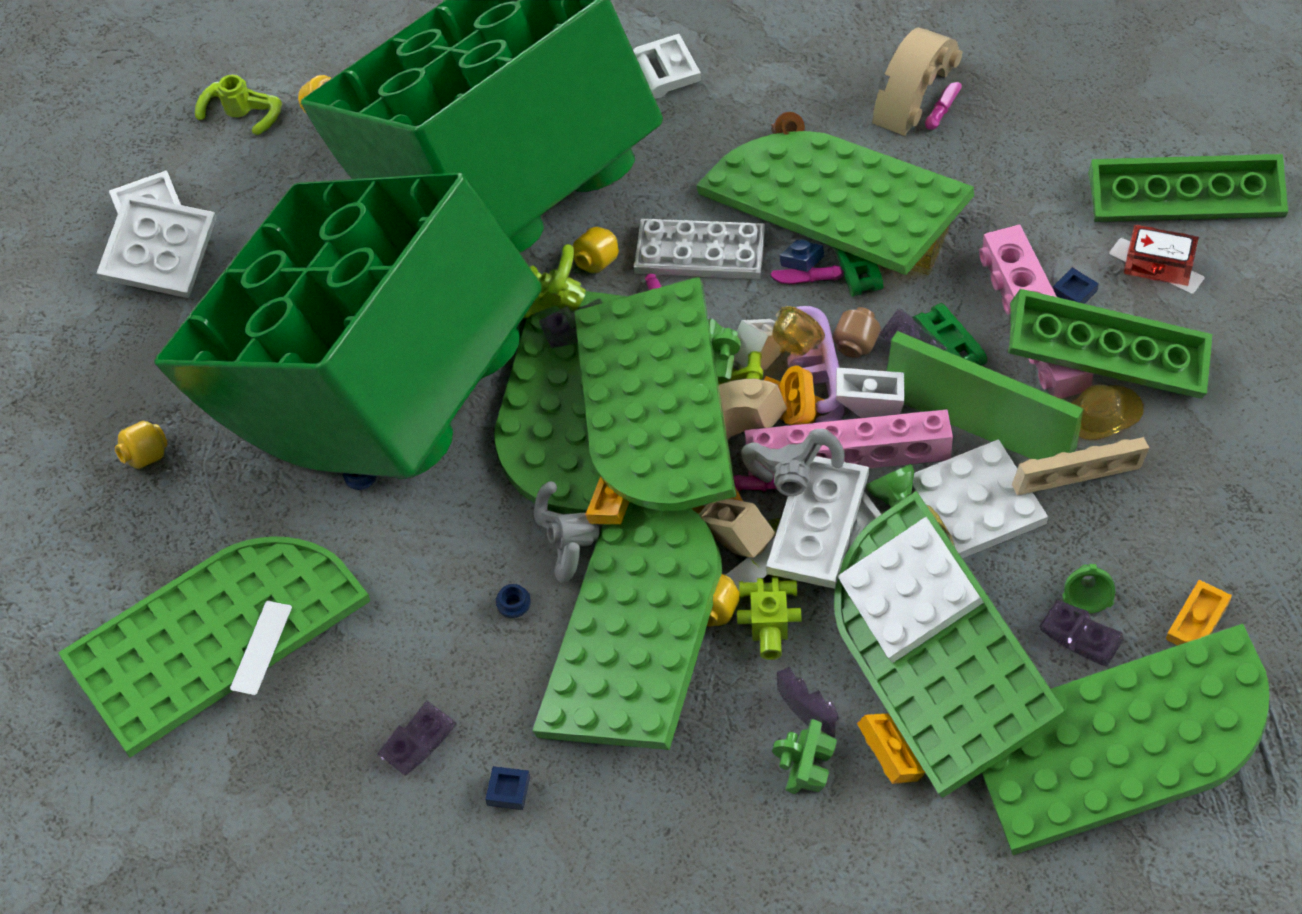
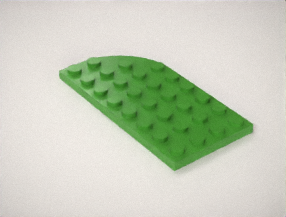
(839, 195)
(655, 398)
(544, 422)
(634, 632)
(188, 638)
(963, 692)
(1135, 740)

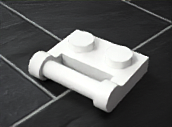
(675, 62)

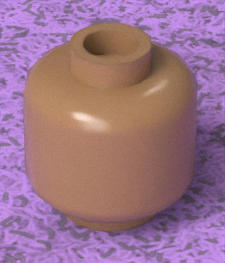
(856, 332)

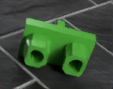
(725, 346)
(810, 744)

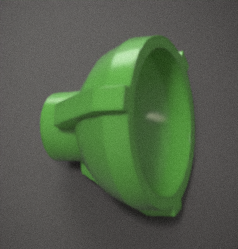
(893, 486)
(1092, 593)

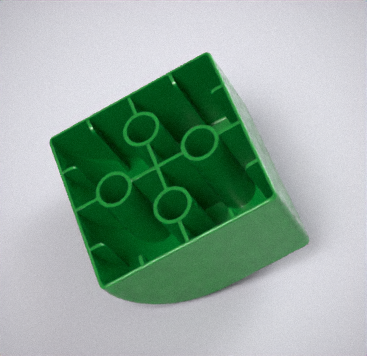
(498, 90)
(356, 323)

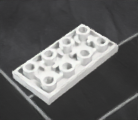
(700, 248)

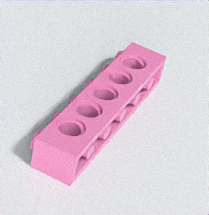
(1015, 268)
(872, 440)

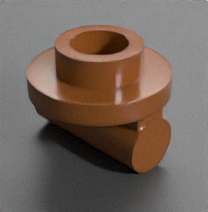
(787, 123)

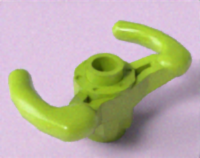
(238, 101)
(557, 287)

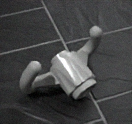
(792, 461)
(565, 532)

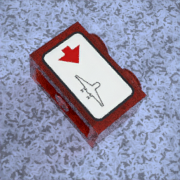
(1161, 255)

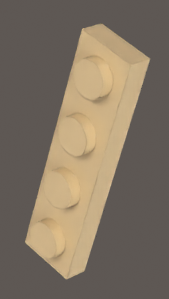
(1080, 465)

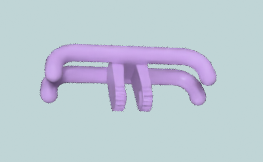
(823, 366)

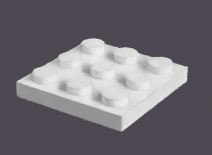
(156, 245)
(978, 498)
(910, 589)

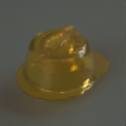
(796, 331)
(1108, 410)

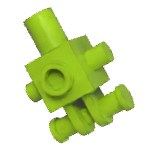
(769, 613)

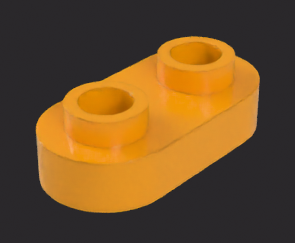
(798, 396)

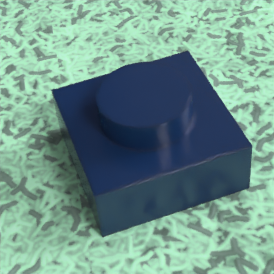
(802, 255)
(1075, 287)
(507, 788)

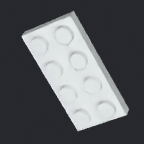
(818, 524)

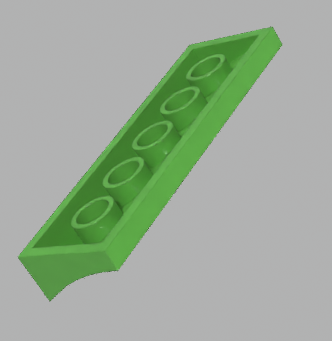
(1188, 188)
(1110, 343)
(984, 400)

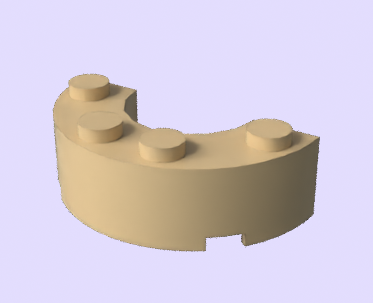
(910, 72)
(750, 405)

